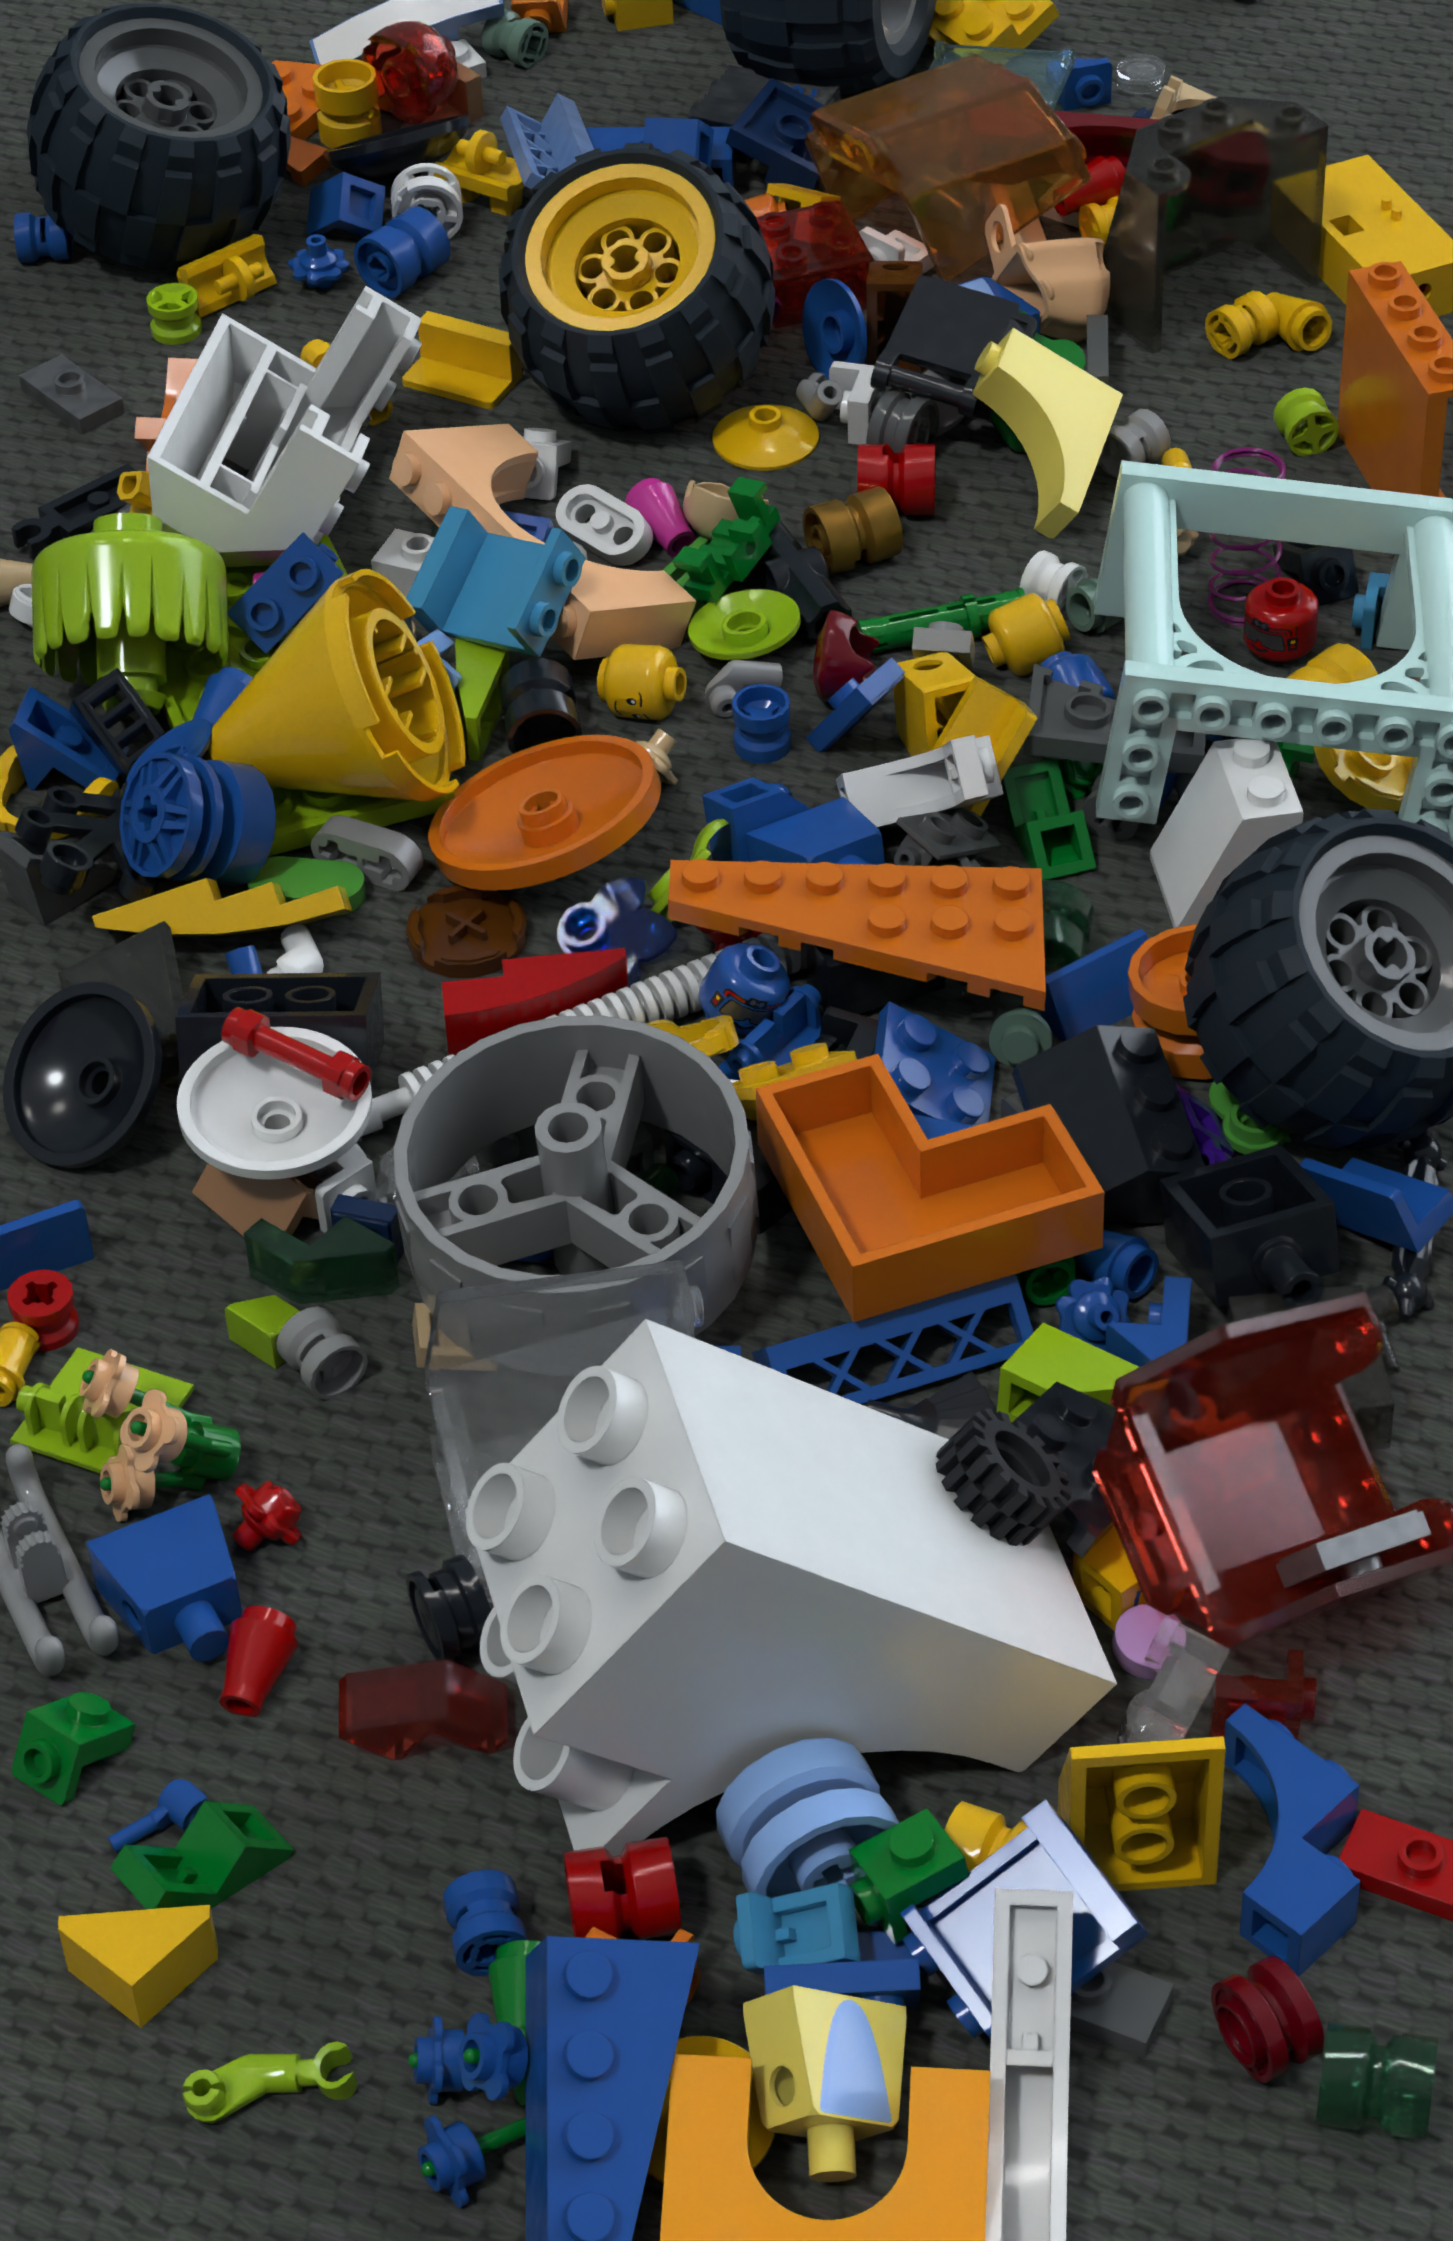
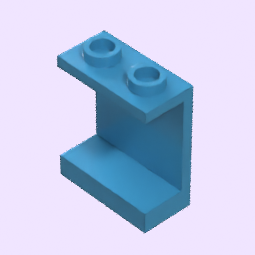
(494, 585)

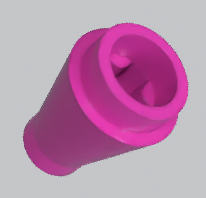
(663, 513)

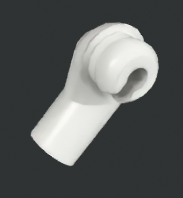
(300, 954)

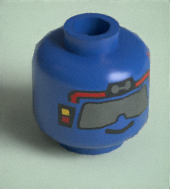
(744, 984)

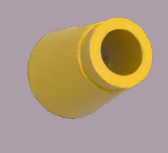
(1300, 321)

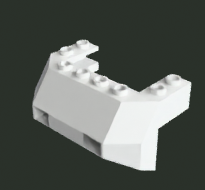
(283, 425)

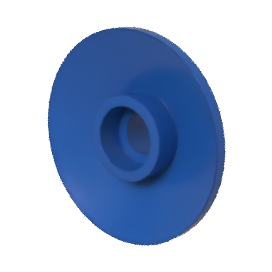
(833, 326)

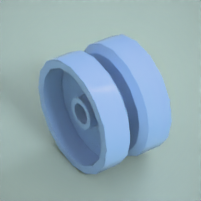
(800, 1814)

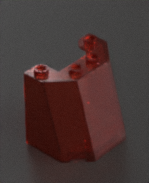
(1250, 1456)

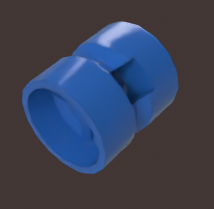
(402, 251)

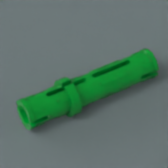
(969, 612)

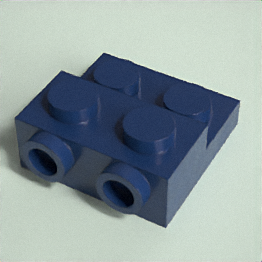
(775, 134)

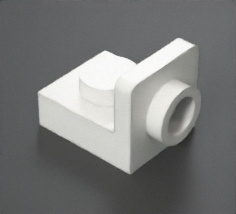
(858, 397)

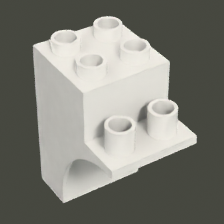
(748, 1568)

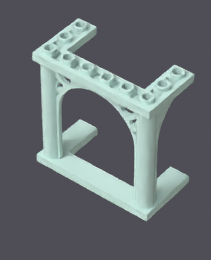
(1219, 697)

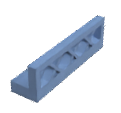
(545, 144)

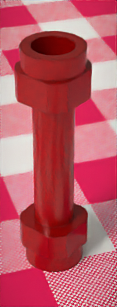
(340, 1075)

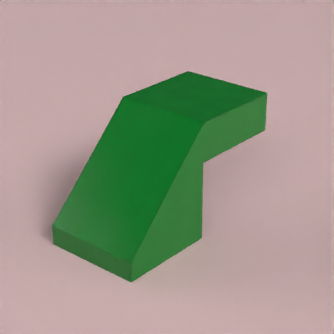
(1042, 820)
(213, 1860)

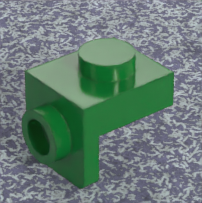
(63, 1739)
(903, 1869)

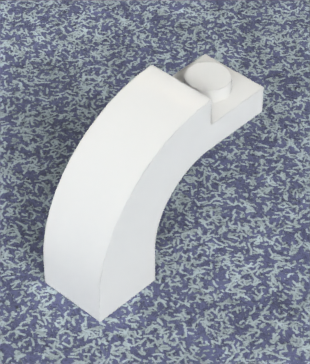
(933, 781)

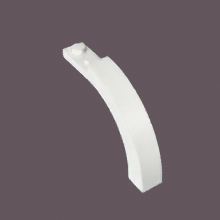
(1029, 2066)

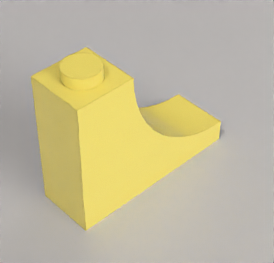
(1055, 414)

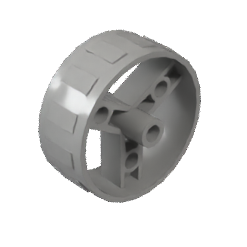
(585, 1093)

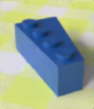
(597, 2078)

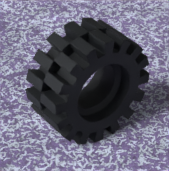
(1003, 1477)

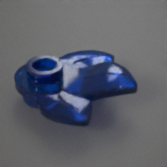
(620, 924)

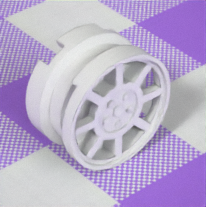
(431, 193)

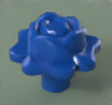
(318, 264)
(1091, 1309)

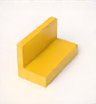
(464, 361)
(990, 712)

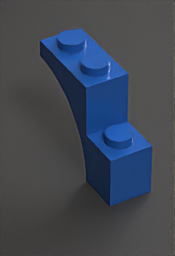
(1302, 1893)

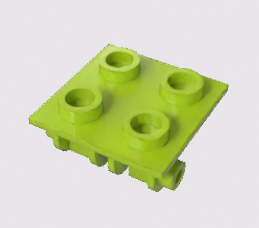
(61, 1428)

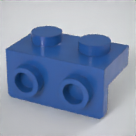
(883, 1974)

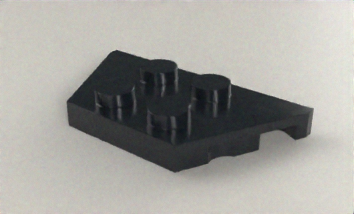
(1074, 1430)

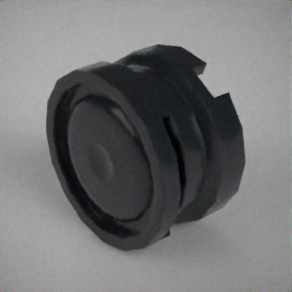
(449, 1607)

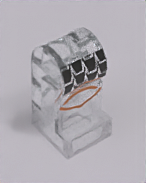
(1184, 1679)

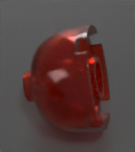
(413, 69)

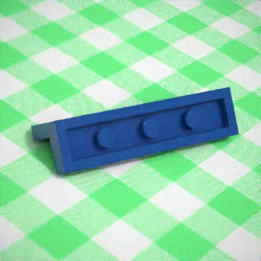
(909, 1320)

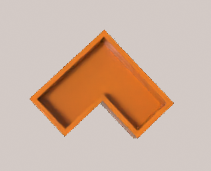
(918, 1214)

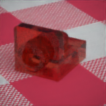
(1282, 1700)

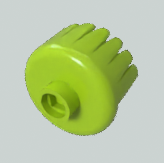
(120, 597)

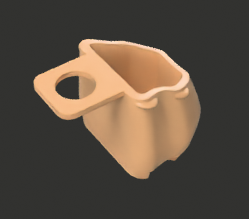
(1055, 276)

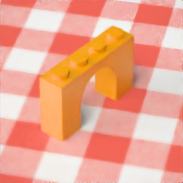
(716, 2196)

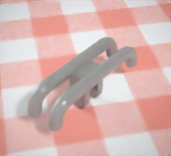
(42, 1565)

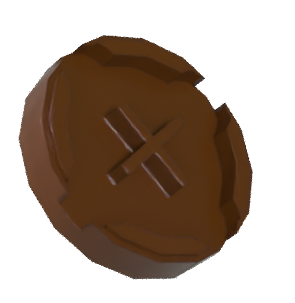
(466, 932)

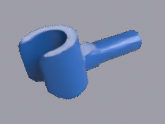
(176, 1804)

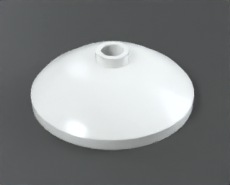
(266, 1115)

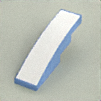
(445, 16)

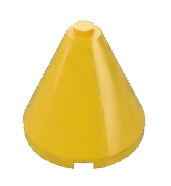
(349, 703)

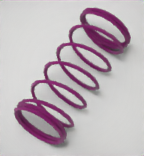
(1235, 621)

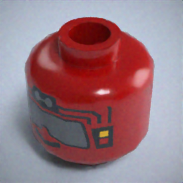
(1280, 620)

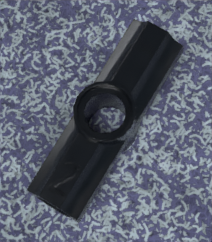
(802, 577)

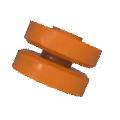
(1157, 992)

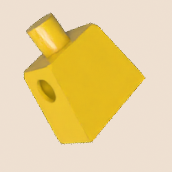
(928, 698)

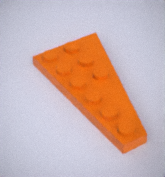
(884, 917)

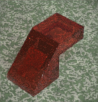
(402, 1705)

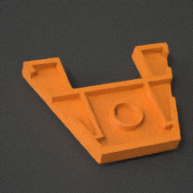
(305, 158)

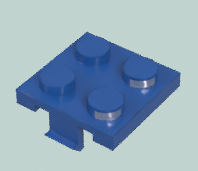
(934, 1068)

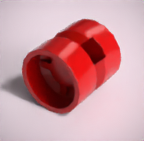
(905, 475)
(641, 1872)

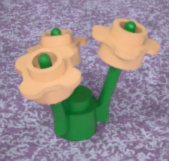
(153, 1435)

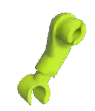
(227, 2089)

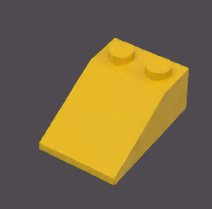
(1147, 1809)

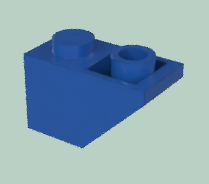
(746, 808)

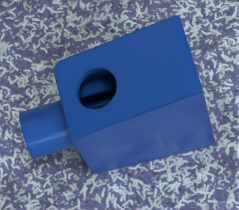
(825, 833)
(171, 1579)

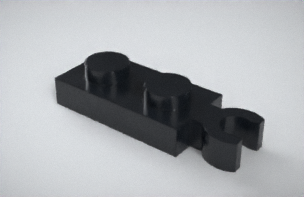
(70, 513)

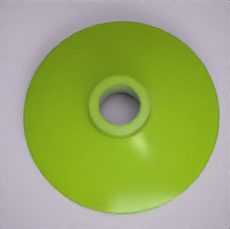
(744, 624)

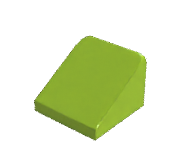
(257, 1324)

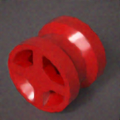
(46, 1304)

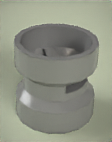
(1138, 439)
(321, 1352)

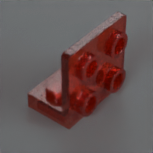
(811, 247)

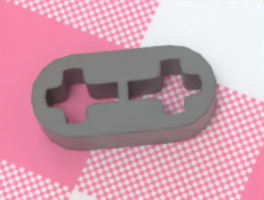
(381, 853)

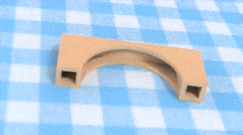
(492, 466)

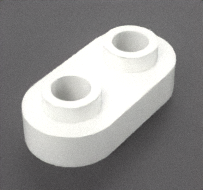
(609, 525)

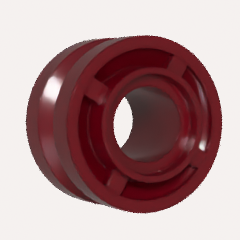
(1267, 2019)

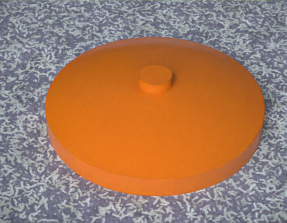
(544, 812)

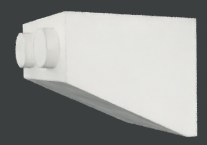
(1222, 818)

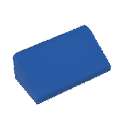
(1091, 989)

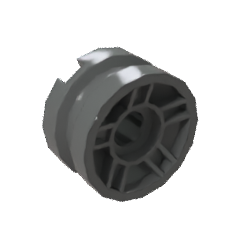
(902, 420)

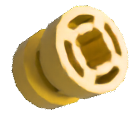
(1238, 326)

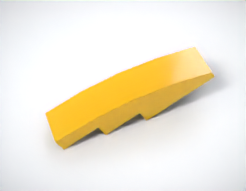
(201, 910)

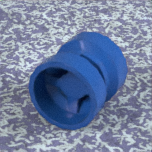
(39, 238)
(761, 723)
(490, 1919)

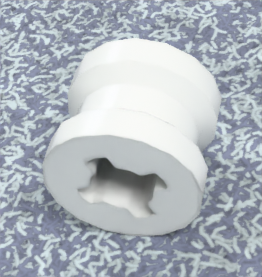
(1051, 579)

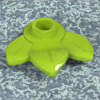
(660, 891)

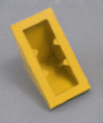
(139, 1955)

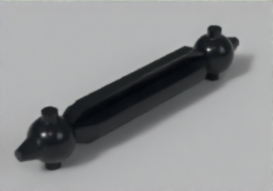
(1412, 1268)

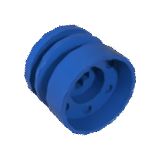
(197, 819)

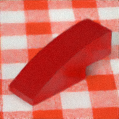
(528, 992)

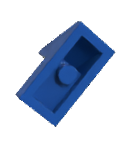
(52, 738)
(1165, 1328)

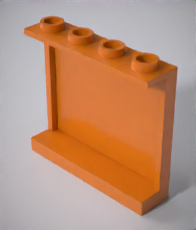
(1394, 381)

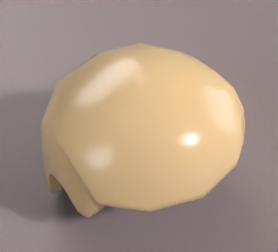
(706, 505)

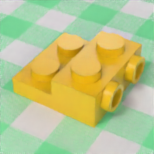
(990, 22)

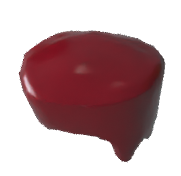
(841, 655)

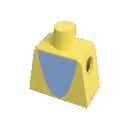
(826, 2071)

